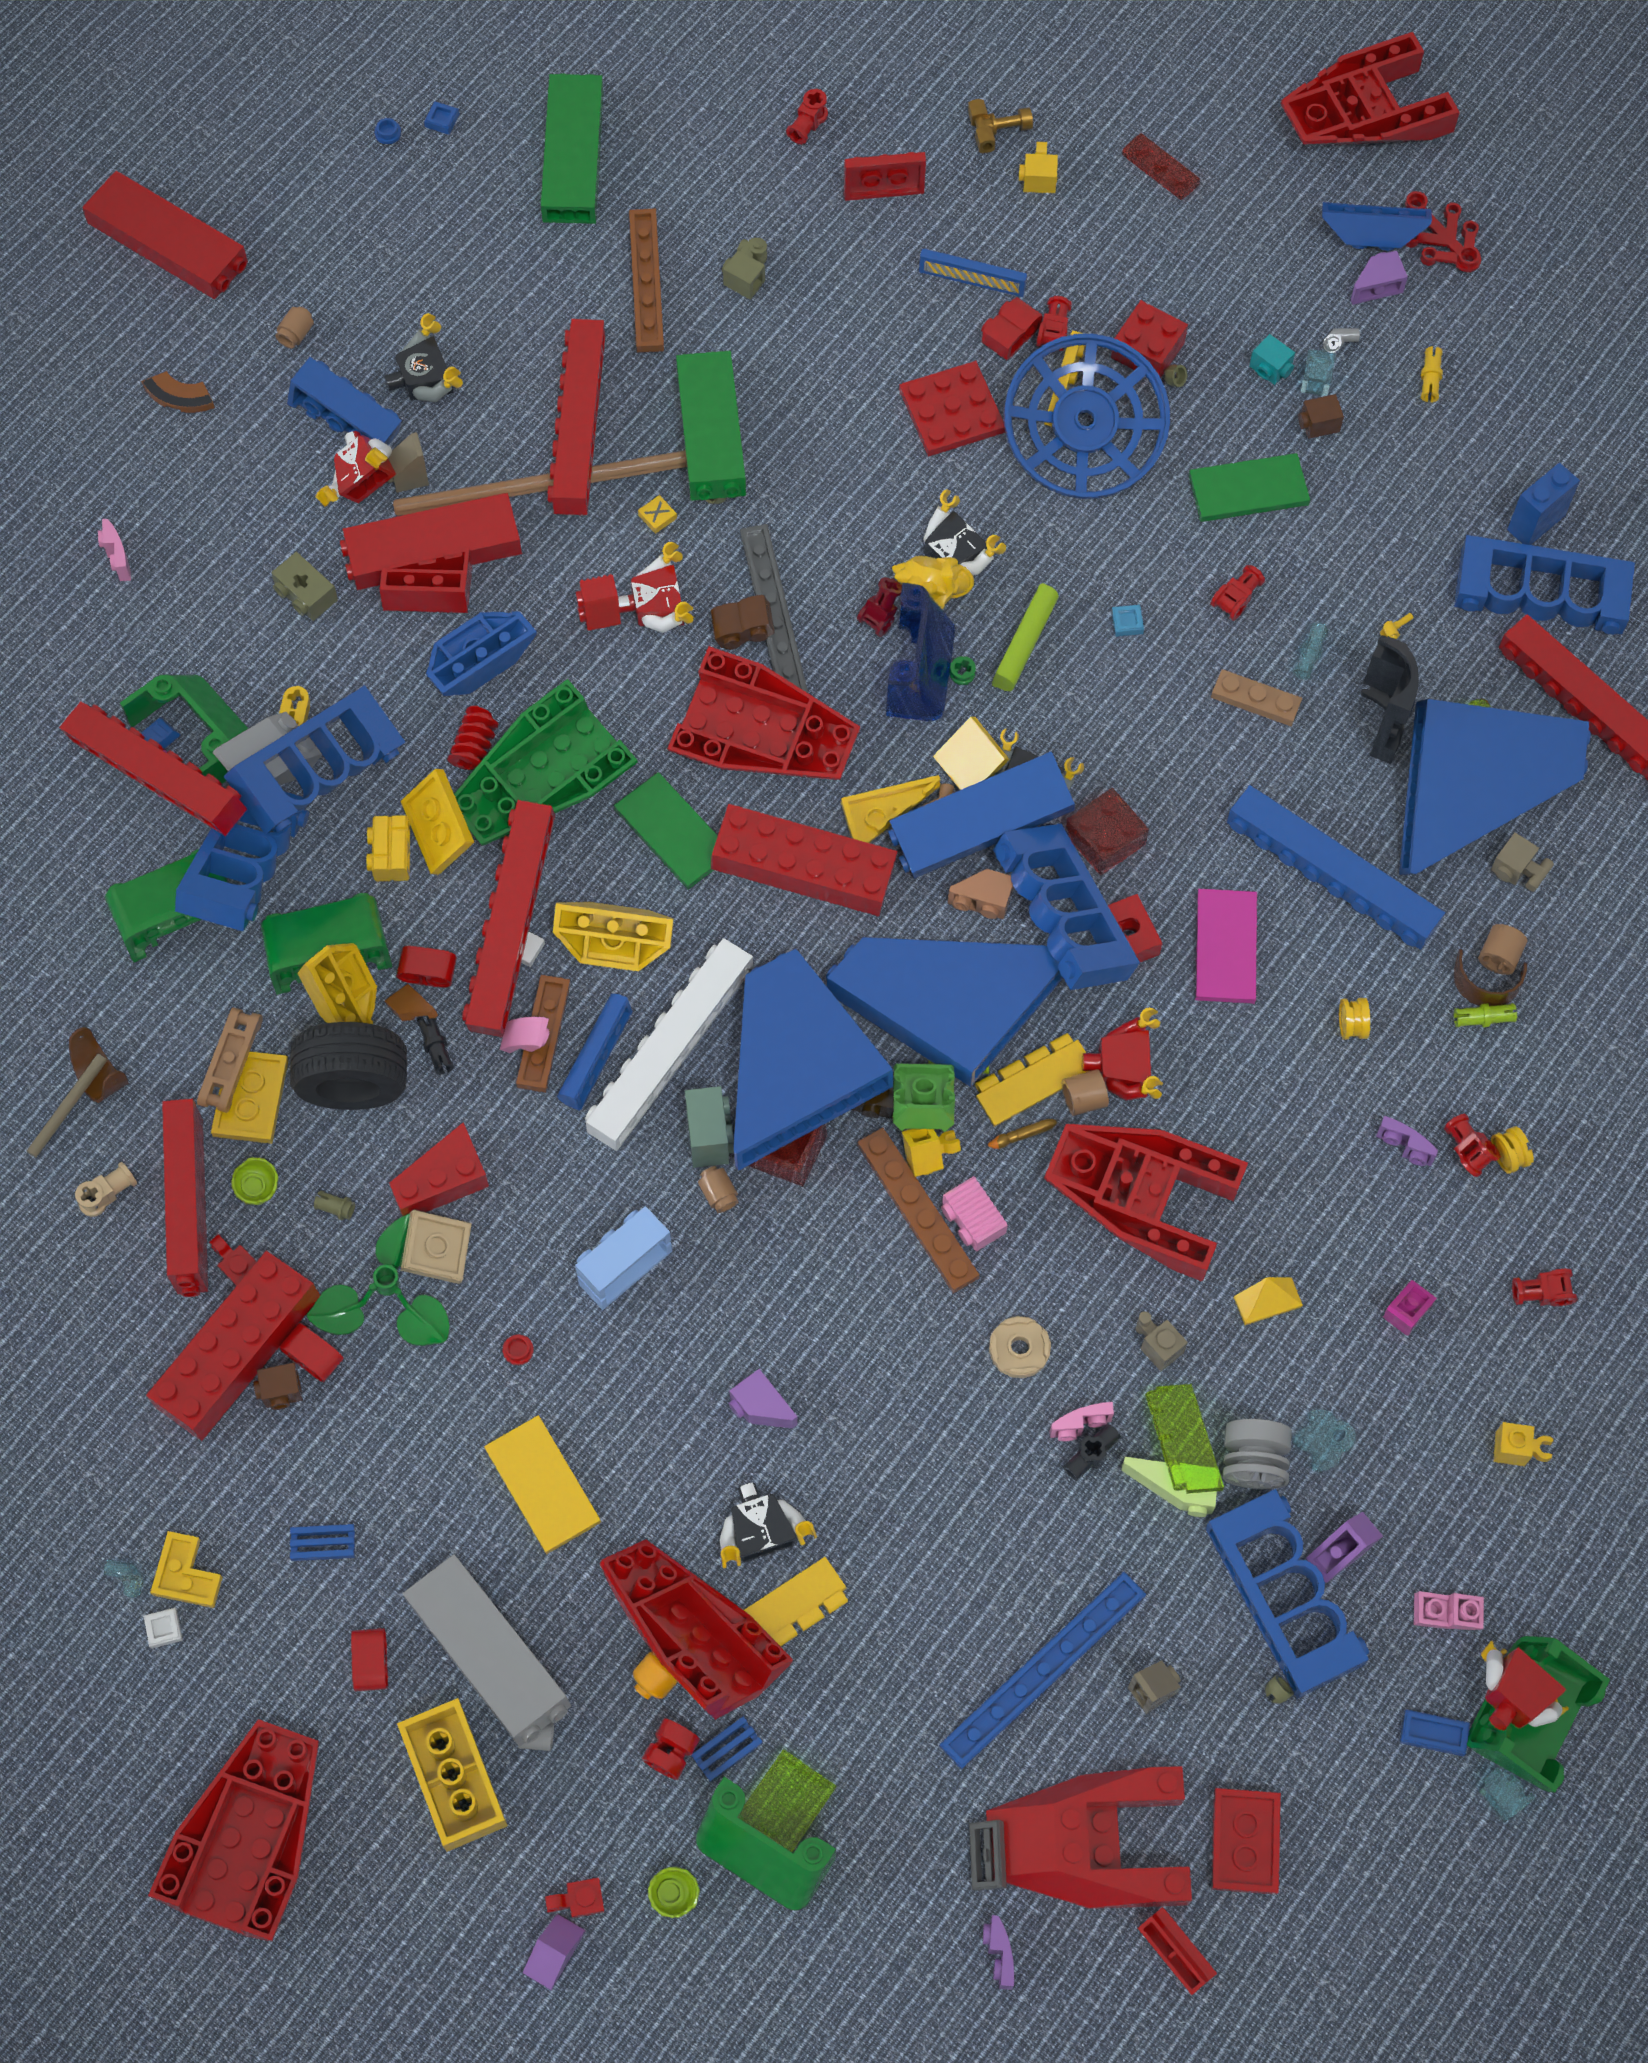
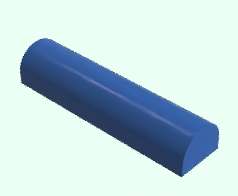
(595, 1052)

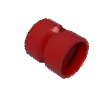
(673, 1737)

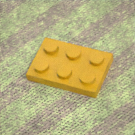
(437, 821)
(254, 1101)

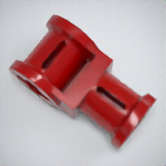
(810, 115)
(1055, 322)
(1237, 593)
(1472, 1147)
(1549, 1288)

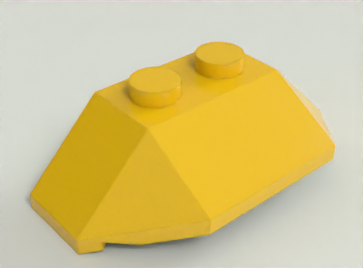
(612, 934)
(340, 984)

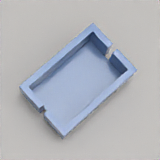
(623, 1257)

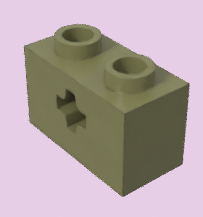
(304, 586)

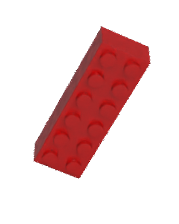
(803, 860)
(233, 1345)

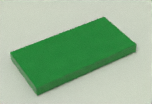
(1249, 487)
(670, 829)

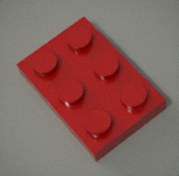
(884, 176)
(1246, 1841)

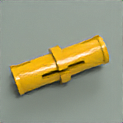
(1431, 374)

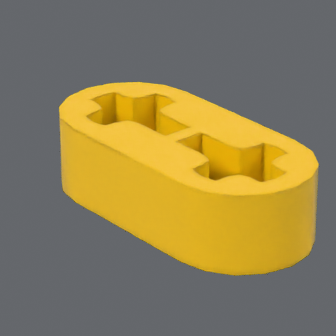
(301, 712)

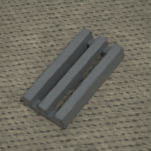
(999, 1855)

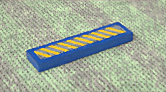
(973, 272)

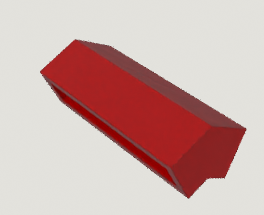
(1177, 1951)

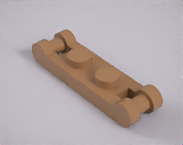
(229, 1059)

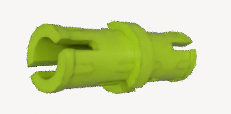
(1485, 1015)

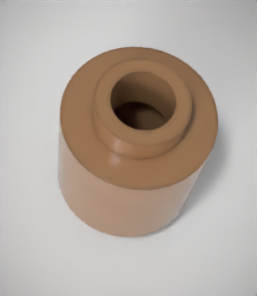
(294, 327)
(718, 1189)

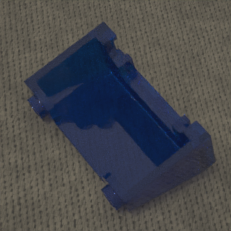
(920, 686)

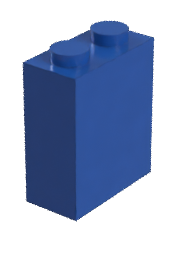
(1543, 504)

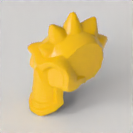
(940, 577)

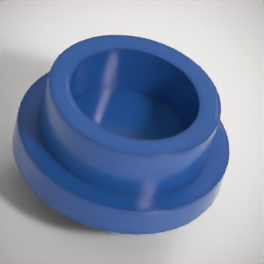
(387, 131)

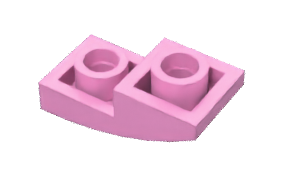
(114, 549)
(525, 1034)
(1071, 1424)
(1448, 1611)

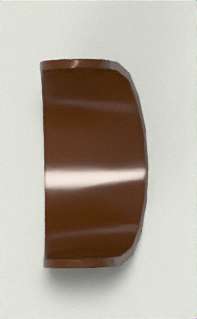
(1480, 996)
(82, 1053)

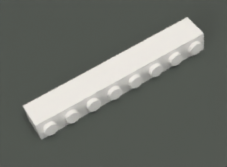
(669, 1044)

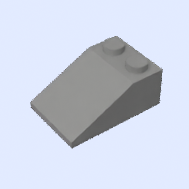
(260, 736)

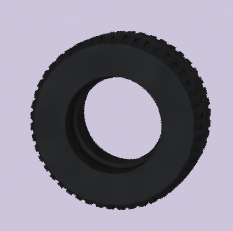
(348, 1066)

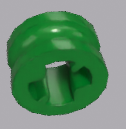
(968, 675)

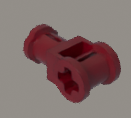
(880, 608)

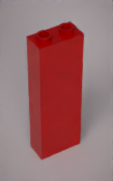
(165, 235)
(481, 524)
(185, 1197)

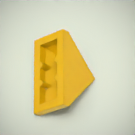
(1267, 1299)

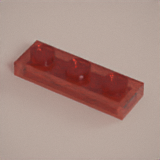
(1161, 166)

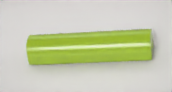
(1025, 638)

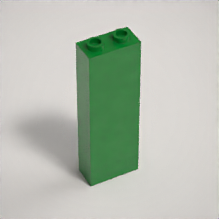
(572, 148)
(711, 425)

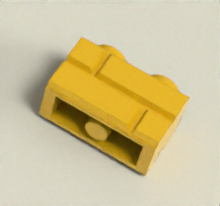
(389, 848)

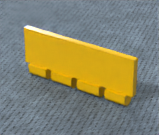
(1030, 1085)
(799, 1601)

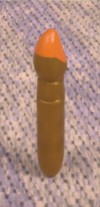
(1022, 1133)

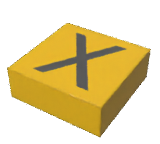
(657, 514)

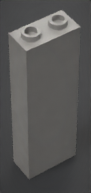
(487, 1651)

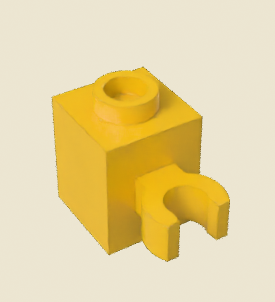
(1039, 171)
(925, 1149)
(1517, 1444)

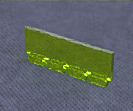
(1184, 1439)

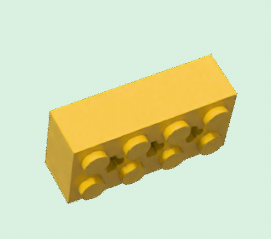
(442, 1794)

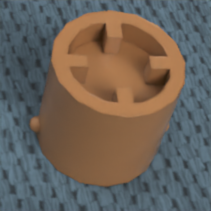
(1502, 949)
(1085, 1092)

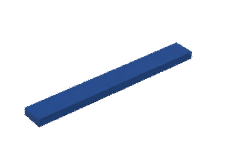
(1042, 1670)

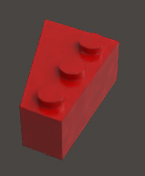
(440, 1175)

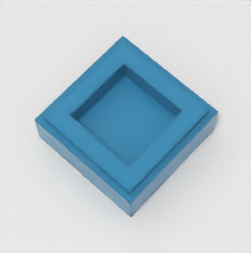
(1127, 620)

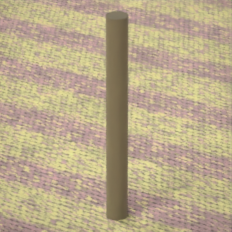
(66, 1105)

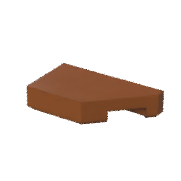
(409, 1004)

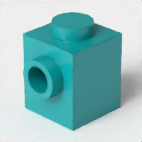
(1272, 360)

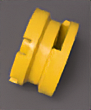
(1354, 1018)
(1513, 1149)

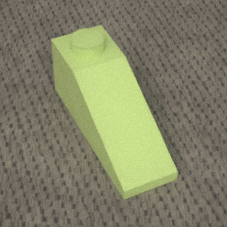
(1156, 1478)

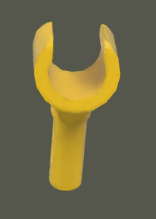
(1390, 628)

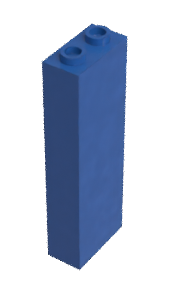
(980, 815)

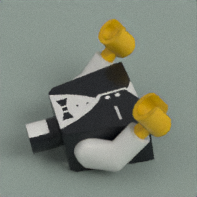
(952, 537)
(761, 1527)

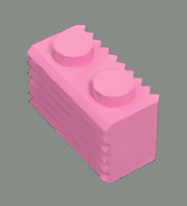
(974, 1214)

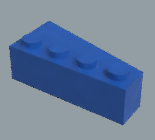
(340, 403)

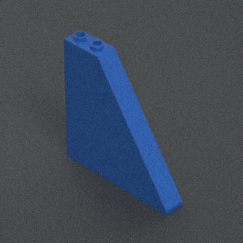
(1480, 771)
(946, 996)
(797, 1059)

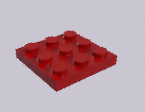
(952, 408)

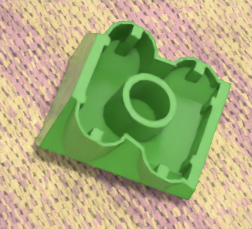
(923, 1096)

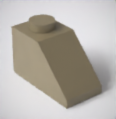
(408, 464)
(1154, 1685)

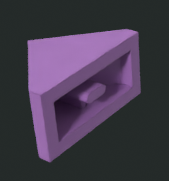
(553, 1951)

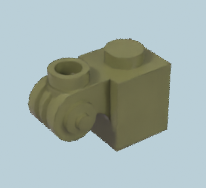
(746, 268)

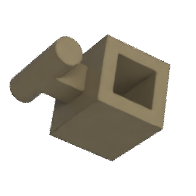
(1517, 859)
(1161, 1343)

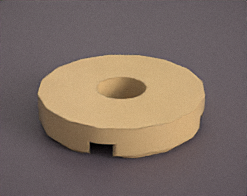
(1016, 1364)

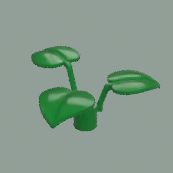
(340, 1312)

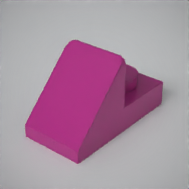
(1409, 1307)

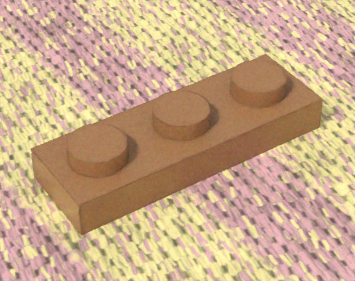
(1256, 697)

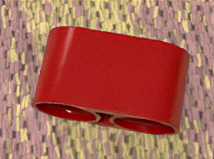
(426, 966)
(311, 1352)
(369, 1659)

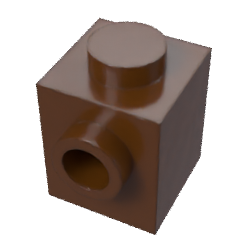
(1321, 416)
(278, 1386)

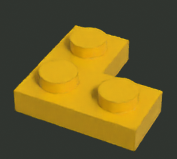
(177, 1578)

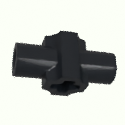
(1081, 1462)

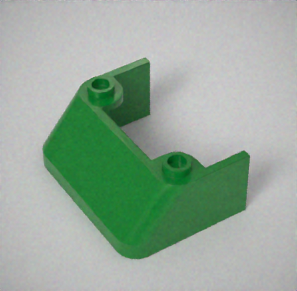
(201, 700)

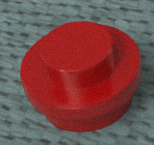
(518, 1350)

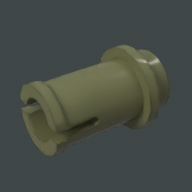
(334, 1205)

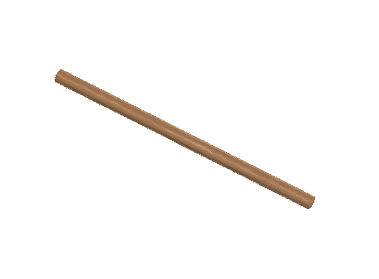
(538, 483)

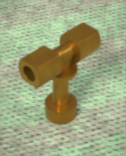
(988, 124)

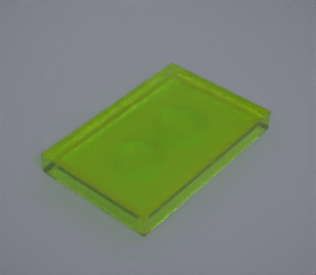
(787, 1801)

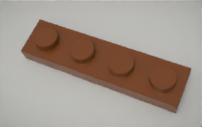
(551, 1004)

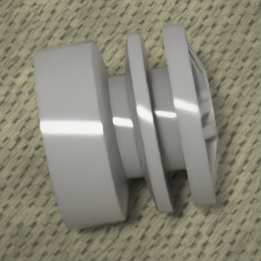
(1257, 1454)

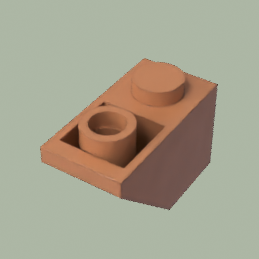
(983, 893)

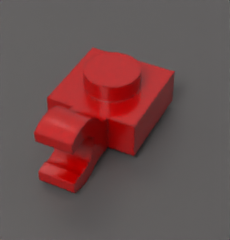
(234, 1263)
(582, 1899)

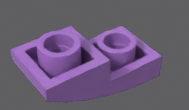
(1417, 1147)
(998, 1941)

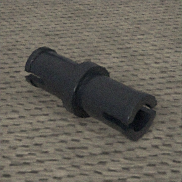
(435, 1045)

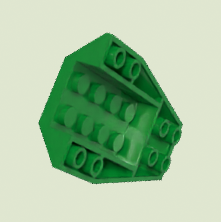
(546, 757)

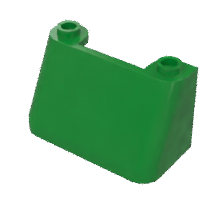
(147, 906)
(300, 935)
(1533, 1750)
(757, 1858)

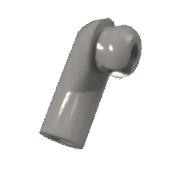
(1339, 336)

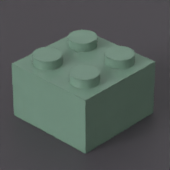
(709, 1126)

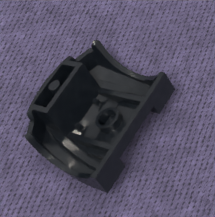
(1394, 688)

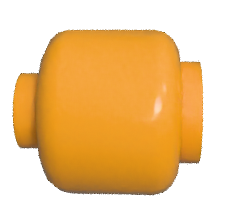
(653, 1678)

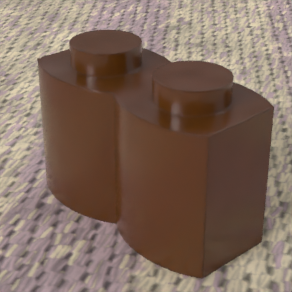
(742, 622)

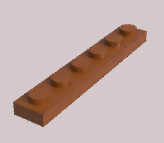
(646, 280)
(918, 1210)

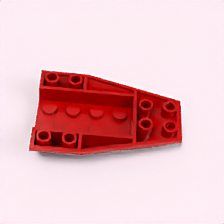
(761, 723)
(694, 1629)
(244, 1836)

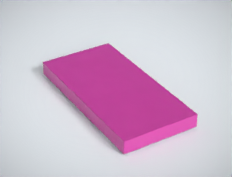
(1226, 946)

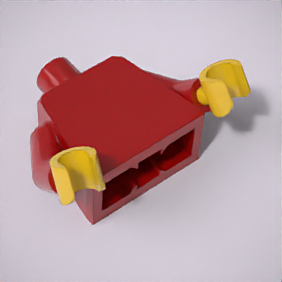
(1126, 1059)

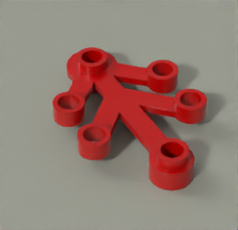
(1446, 237)

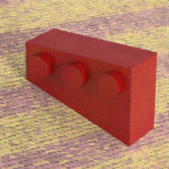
(428, 585)

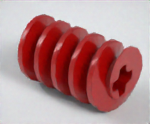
(473, 738)

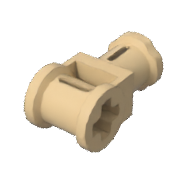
(103, 1190)

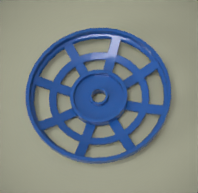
(1091, 401)

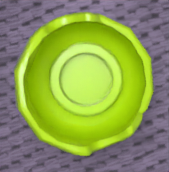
(255, 1181)
(673, 1892)

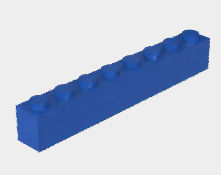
(1335, 867)

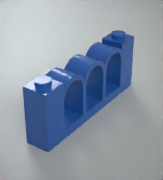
(1476, 592)
(266, 798)
(226, 902)
(1079, 965)
(1267, 1516)

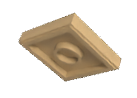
(436, 1247)

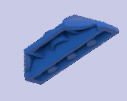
(1375, 225)
(478, 651)

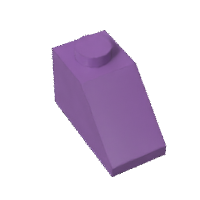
(1380, 278)
(761, 1403)
(1345, 1546)

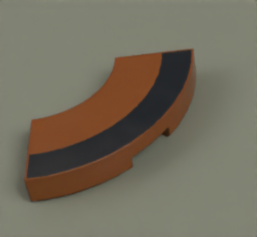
(178, 395)

